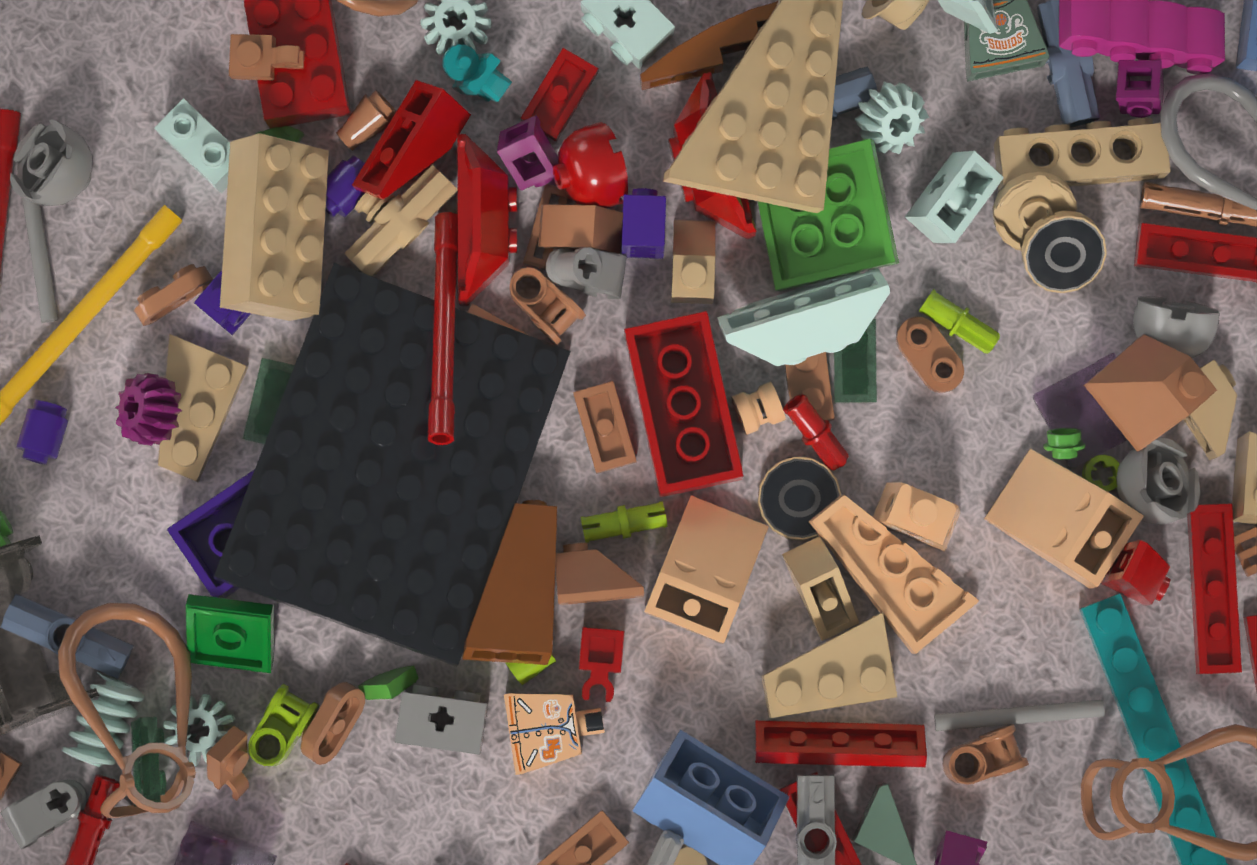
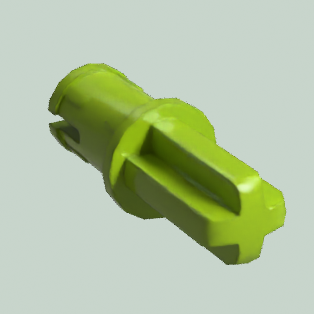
(960, 322)

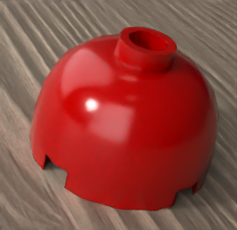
(591, 168)

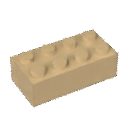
(274, 228)

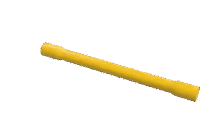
(149, 239)

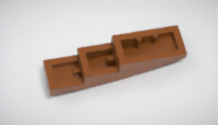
(705, 50)

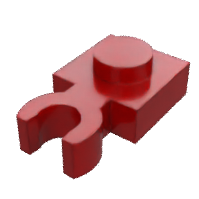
(600, 653)

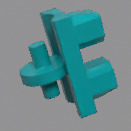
(475, 73)

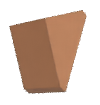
(580, 227)

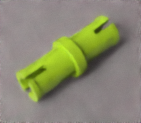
(624, 521)

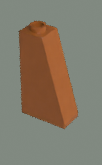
(518, 598)

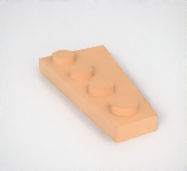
(899, 582)

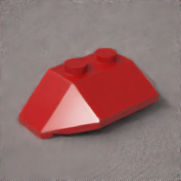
(723, 209)
(482, 220)

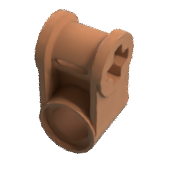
(546, 305)
(992, 755)

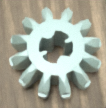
(450, 36)
(892, 117)
(212, 719)

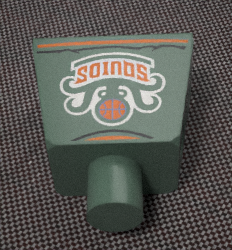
(1010, 49)

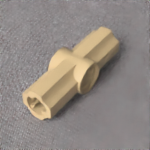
(401, 221)

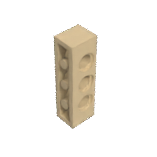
(1144, 138)

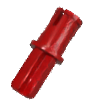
(816, 432)

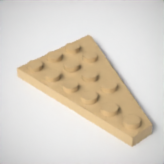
(773, 116)

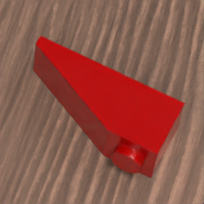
(413, 140)
(1139, 573)

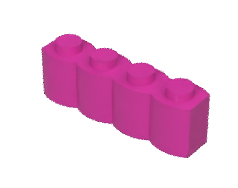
(1144, 31)

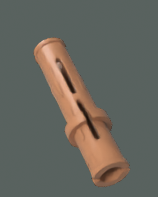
(1196, 204)

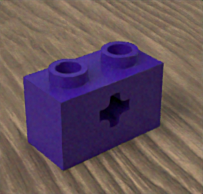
(644, 224)

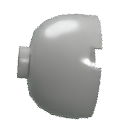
(52, 165)
(1179, 325)
(1158, 482)

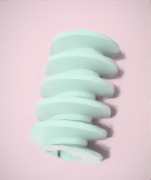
(111, 706)

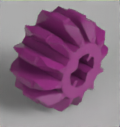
(148, 409)

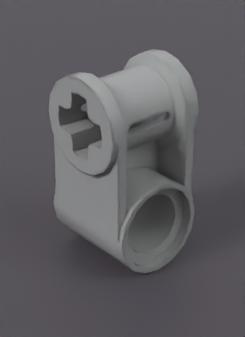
(587, 270)
(39, 811)

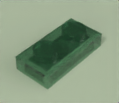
(856, 370)
(267, 395)
(146, 773)

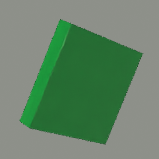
(230, 633)

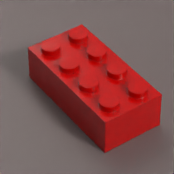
(305, 93)
(683, 404)

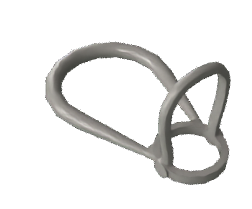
(1174, 144)

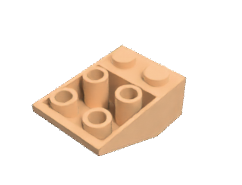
(1064, 518)
(706, 569)

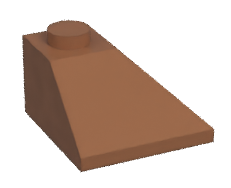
(1149, 390)
(591, 577)

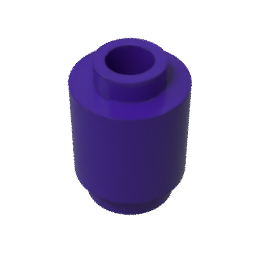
(340, 194)
(42, 432)

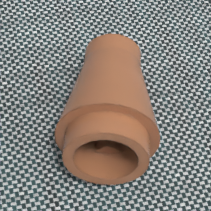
(367, 120)

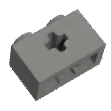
(417, 729)

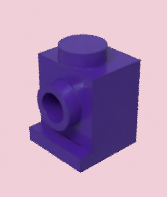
(210, 303)

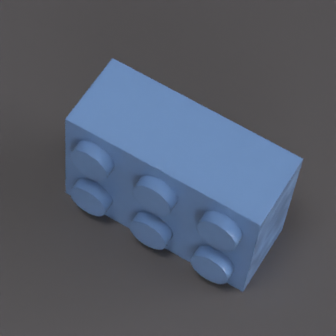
(711, 803)

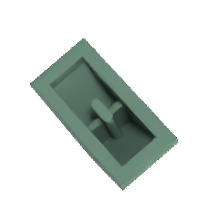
(883, 829)

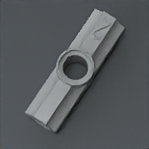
(815, 811)

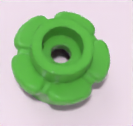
(1064, 443)

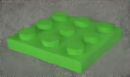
(843, 238)

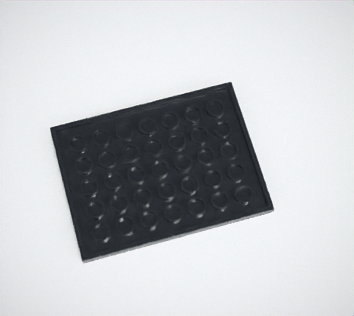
(353, 499)

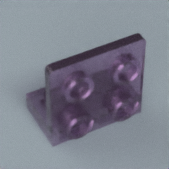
(1072, 406)

